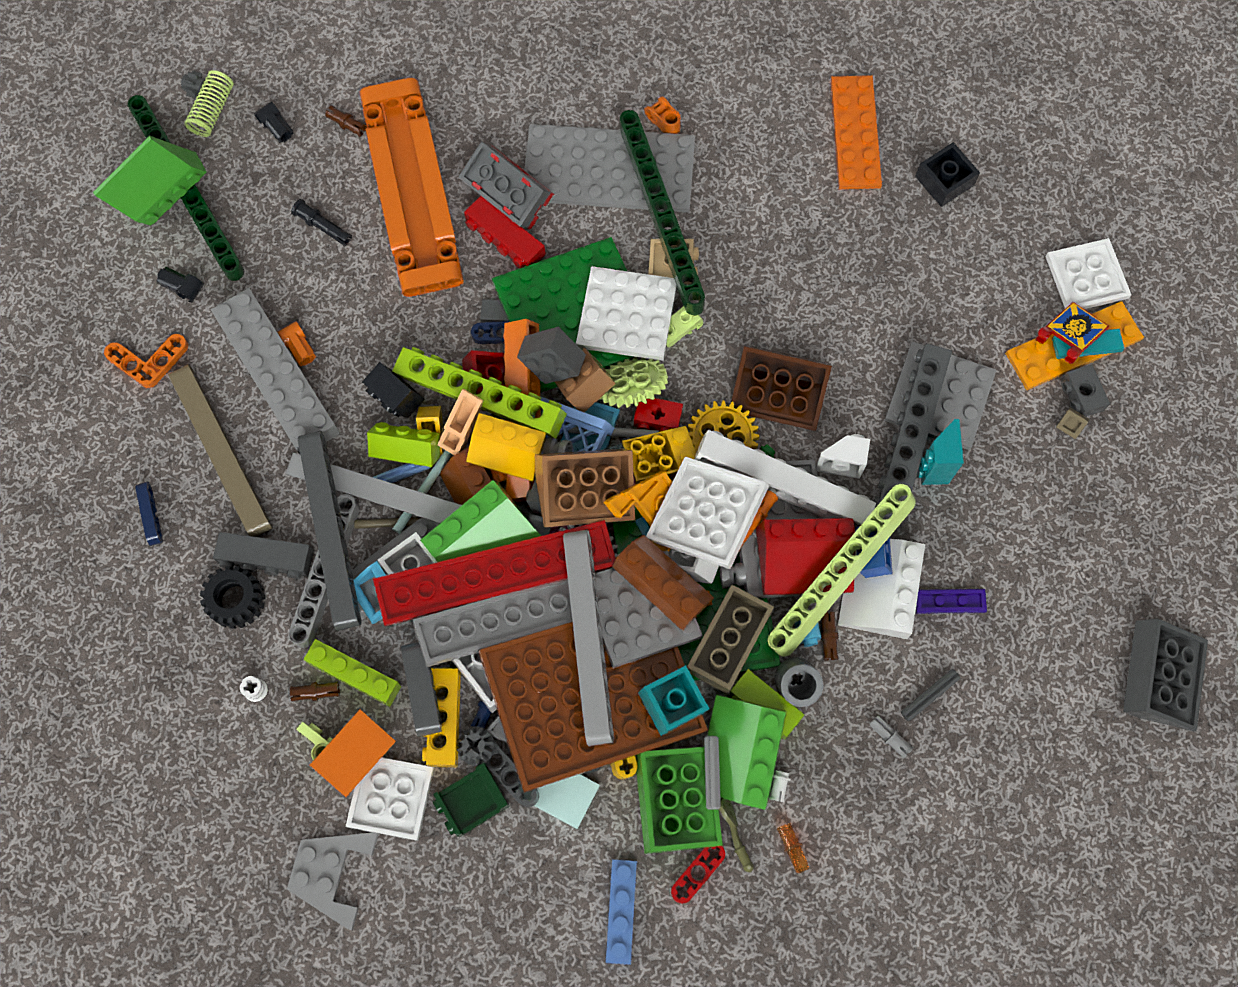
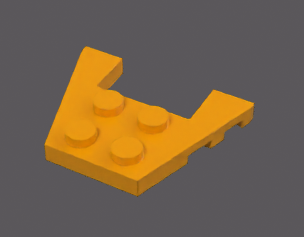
(645, 496)

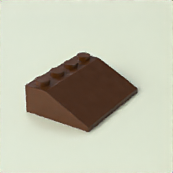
(781, 387)

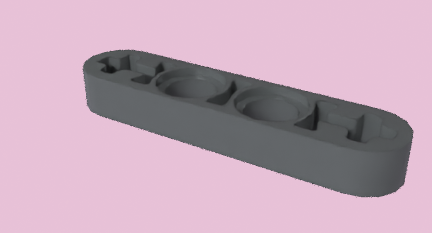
(502, 770)

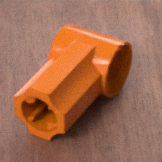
(296, 341)

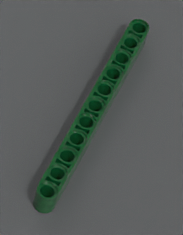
(151, 127)
(638, 148)

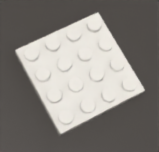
(626, 313)
(707, 512)

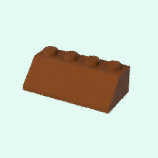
(464, 478)
(662, 581)

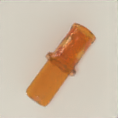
(793, 848)

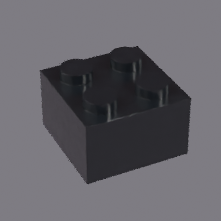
(947, 174)
(392, 391)

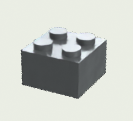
(551, 355)

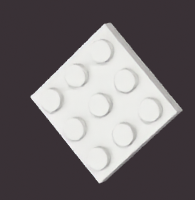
(1088, 274)
(391, 799)

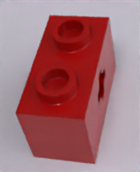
(646, 414)

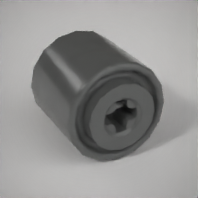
(807, 690)

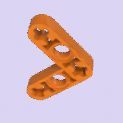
(150, 367)

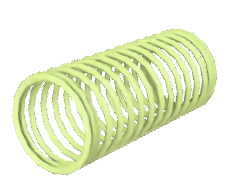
(216, 84)

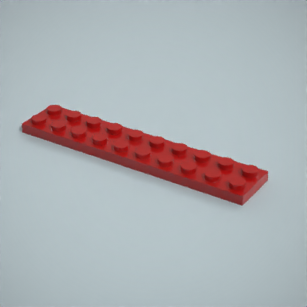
(484, 575)

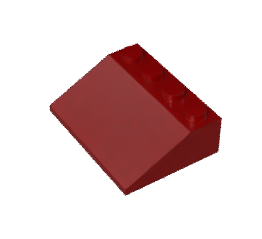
(798, 551)

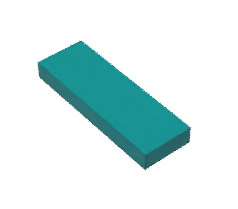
(1108, 342)

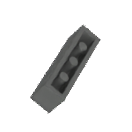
(263, 554)

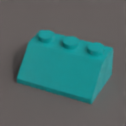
(943, 457)

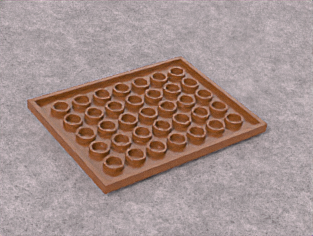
(542, 712)

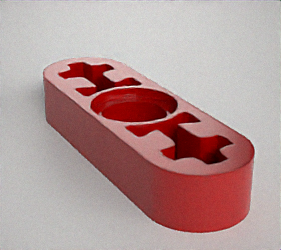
(680, 882)

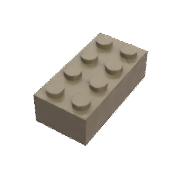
(729, 639)

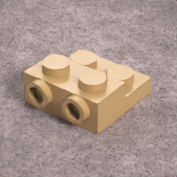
(658, 263)

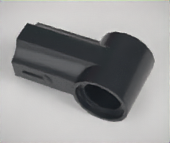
(273, 121)
(182, 285)

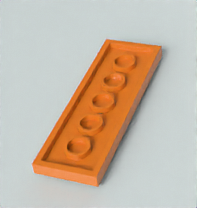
(856, 132)

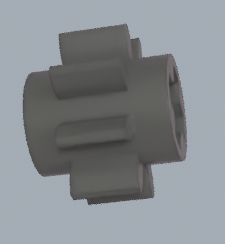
(192, 83)

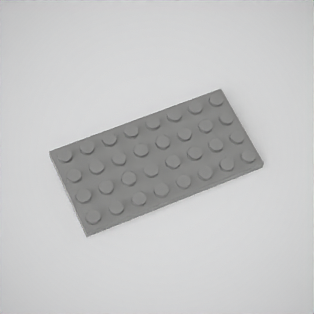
(596, 169)

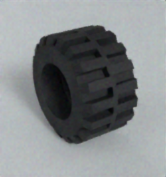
(220, 584)

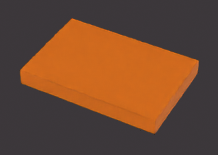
(352, 753)

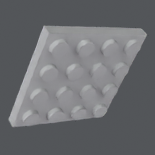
(961, 396)
(632, 624)

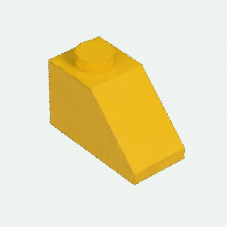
(430, 418)

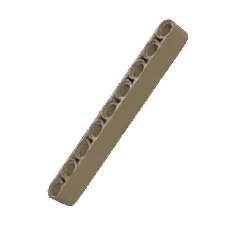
(219, 451)

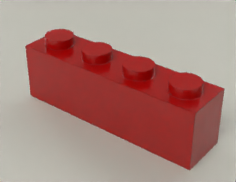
(503, 233)

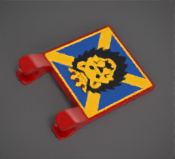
(1075, 328)

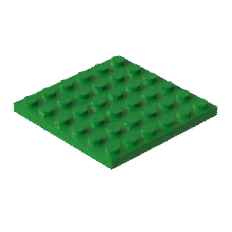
(555, 292)

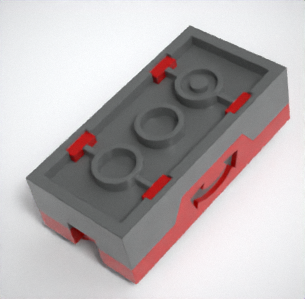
(505, 185)

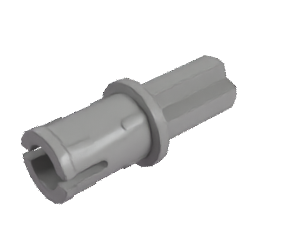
(891, 736)

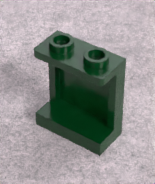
(470, 801)

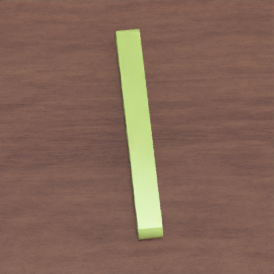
(843, 558)

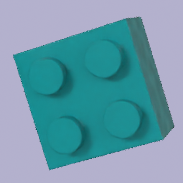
(673, 700)

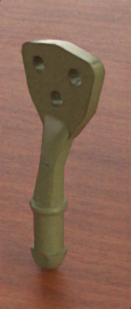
(729, 815)

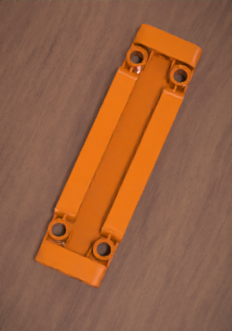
(410, 187)

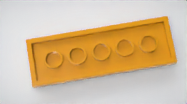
(1038, 363)

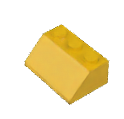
(505, 447)

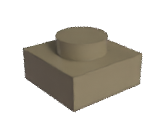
(1072, 423)

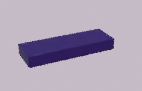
(951, 601)

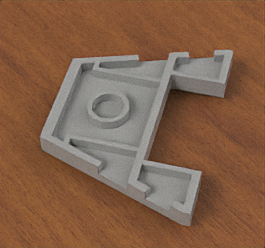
(319, 871)

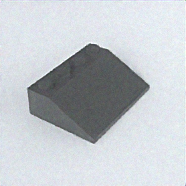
(1165, 674)

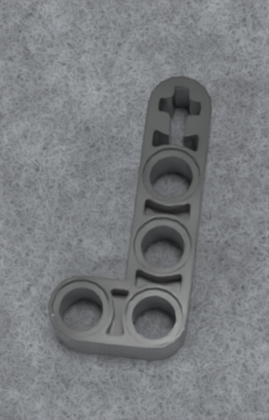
(421, 691)

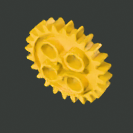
(712, 420)

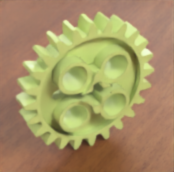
(635, 382)

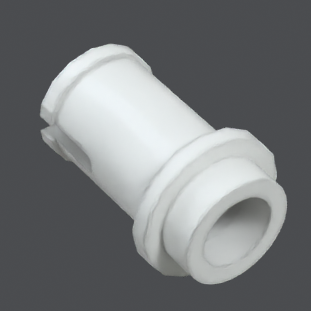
(779, 786)

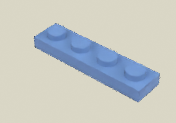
(621, 912)

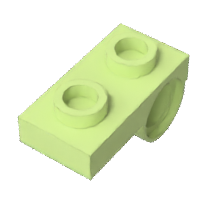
(682, 324)
(313, 733)

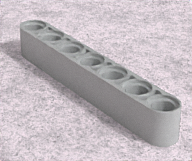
(316, 580)

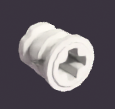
(260, 690)

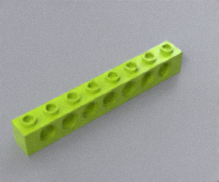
(408, 368)

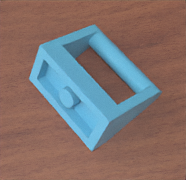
(371, 571)

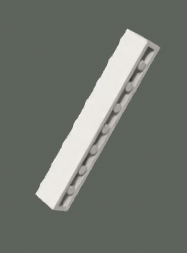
(784, 480)

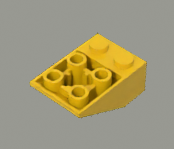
(660, 452)

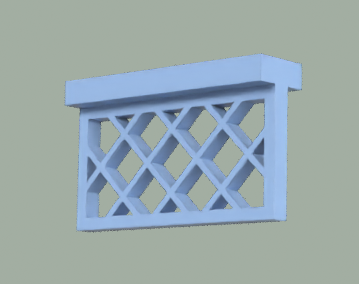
(584, 422)

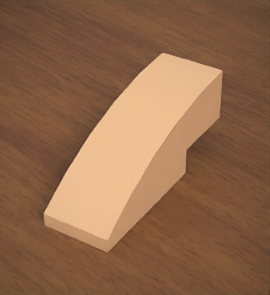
(460, 422)

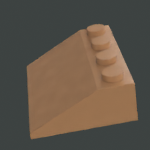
(578, 483)

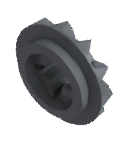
(485, 746)

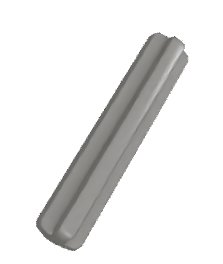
(712, 772)

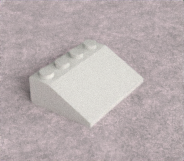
(887, 601)

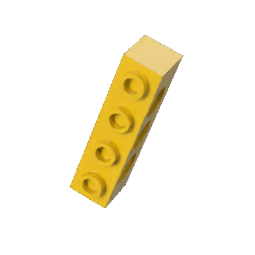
(448, 754)

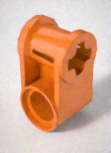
(662, 114)

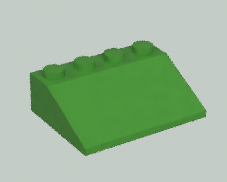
(151, 180)
(480, 524)
(747, 748)
(675, 801)

